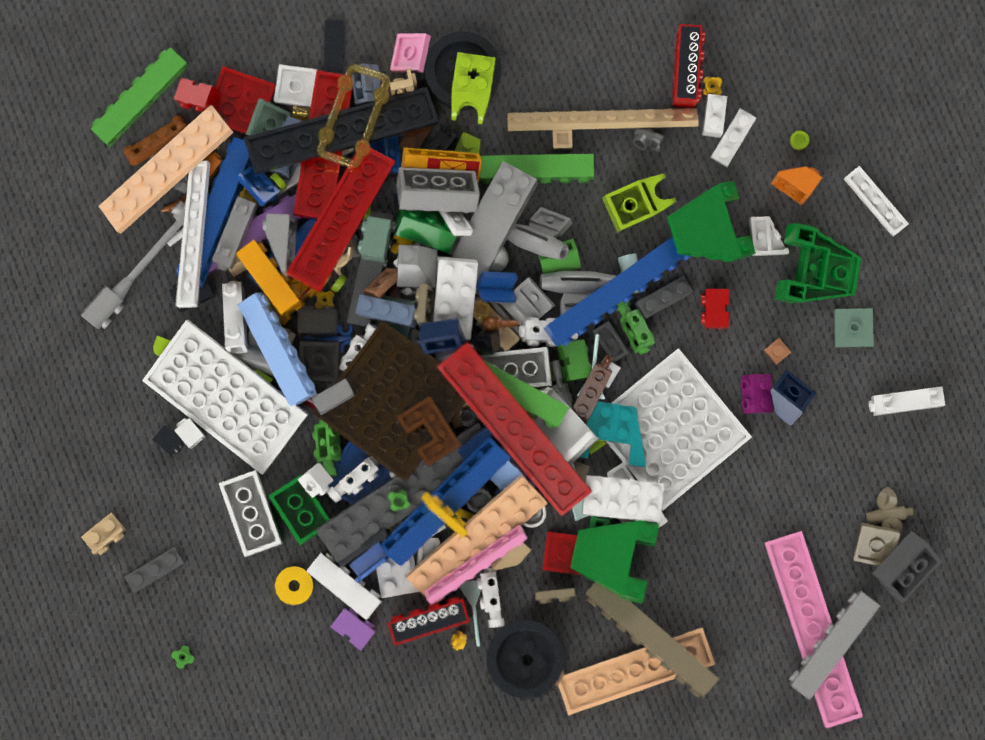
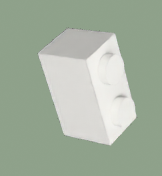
(714, 115)

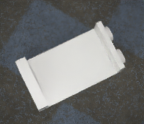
(572, 436)

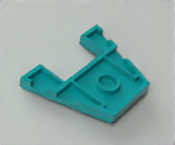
(617, 425)

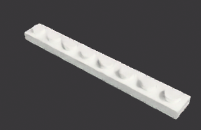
(193, 235)

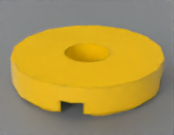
(304, 591)

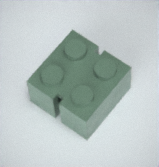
(375, 240)

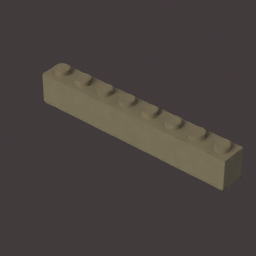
(654, 639)

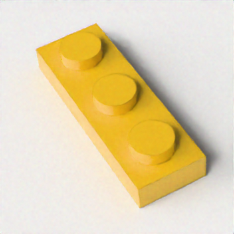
(445, 514)

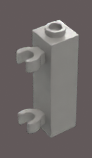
(234, 234)

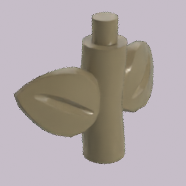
(888, 512)

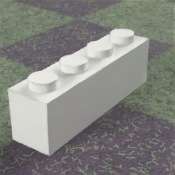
(344, 586)

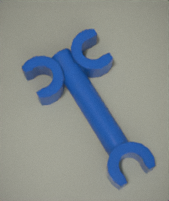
(345, 338)

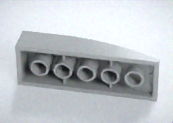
(496, 216)

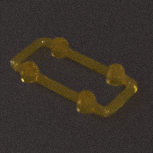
(362, 146)

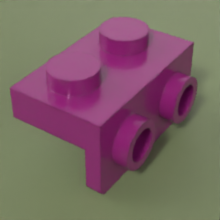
(756, 393)

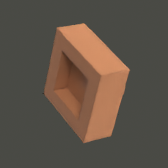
(777, 351)

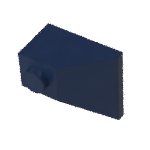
(790, 397)

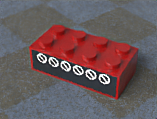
(687, 66)
(428, 622)

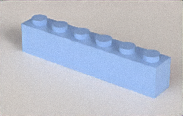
(277, 348)

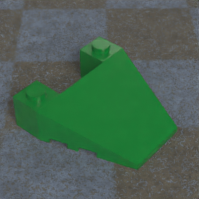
(706, 229)
(822, 269)
(606, 556)

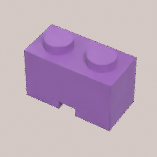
(355, 628)

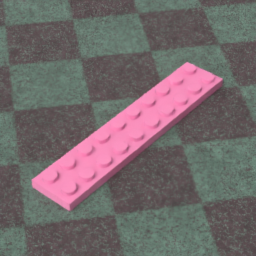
(809, 621)

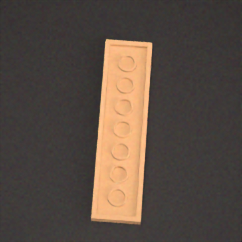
(165, 169)
(502, 514)
(626, 674)

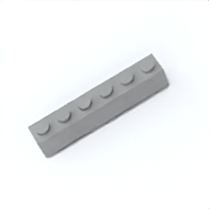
(834, 644)

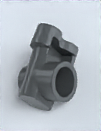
(645, 137)

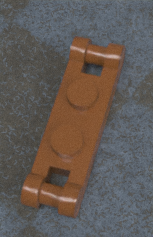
(154, 142)

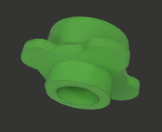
(399, 495)
(182, 662)

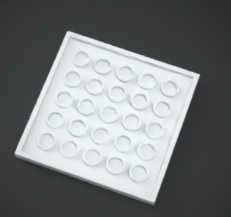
(681, 427)

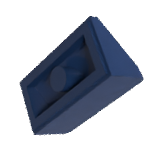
(474, 442)

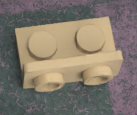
(402, 86)
(103, 534)

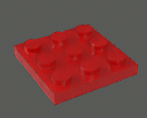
(240, 97)

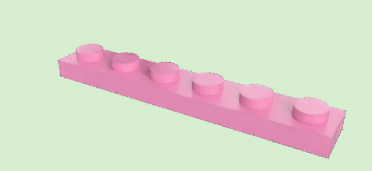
(478, 562)

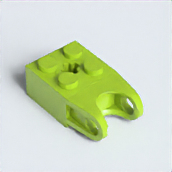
(472, 91)
(643, 201)

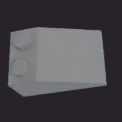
(281, 233)

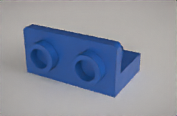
(258, 186)

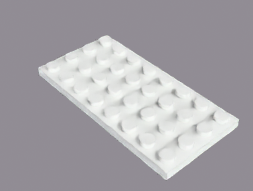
(225, 397)

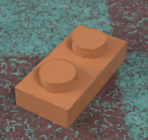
(382, 283)

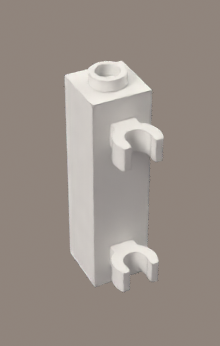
(234, 322)
(907, 401)

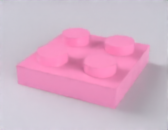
(410, 52)

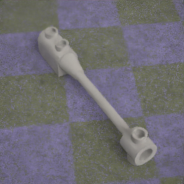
(111, 300)

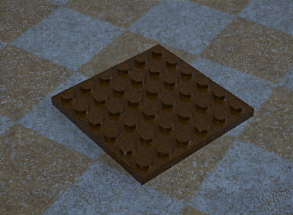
(387, 380)

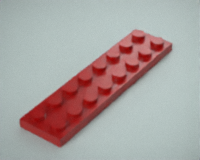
(319, 176)
(340, 220)

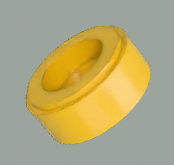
(464, 513)

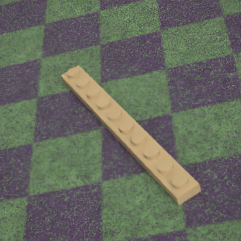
(602, 119)

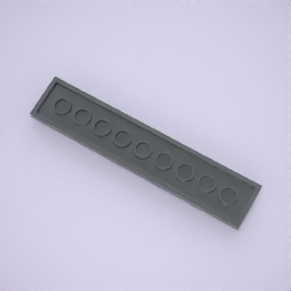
(373, 512)

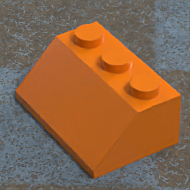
(797, 182)

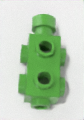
(639, 330)
(327, 447)

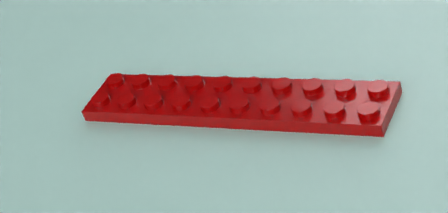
(514, 428)

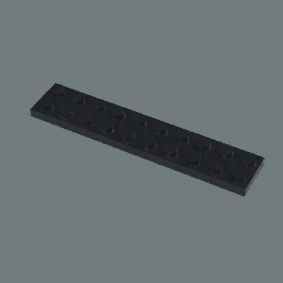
(300, 140)

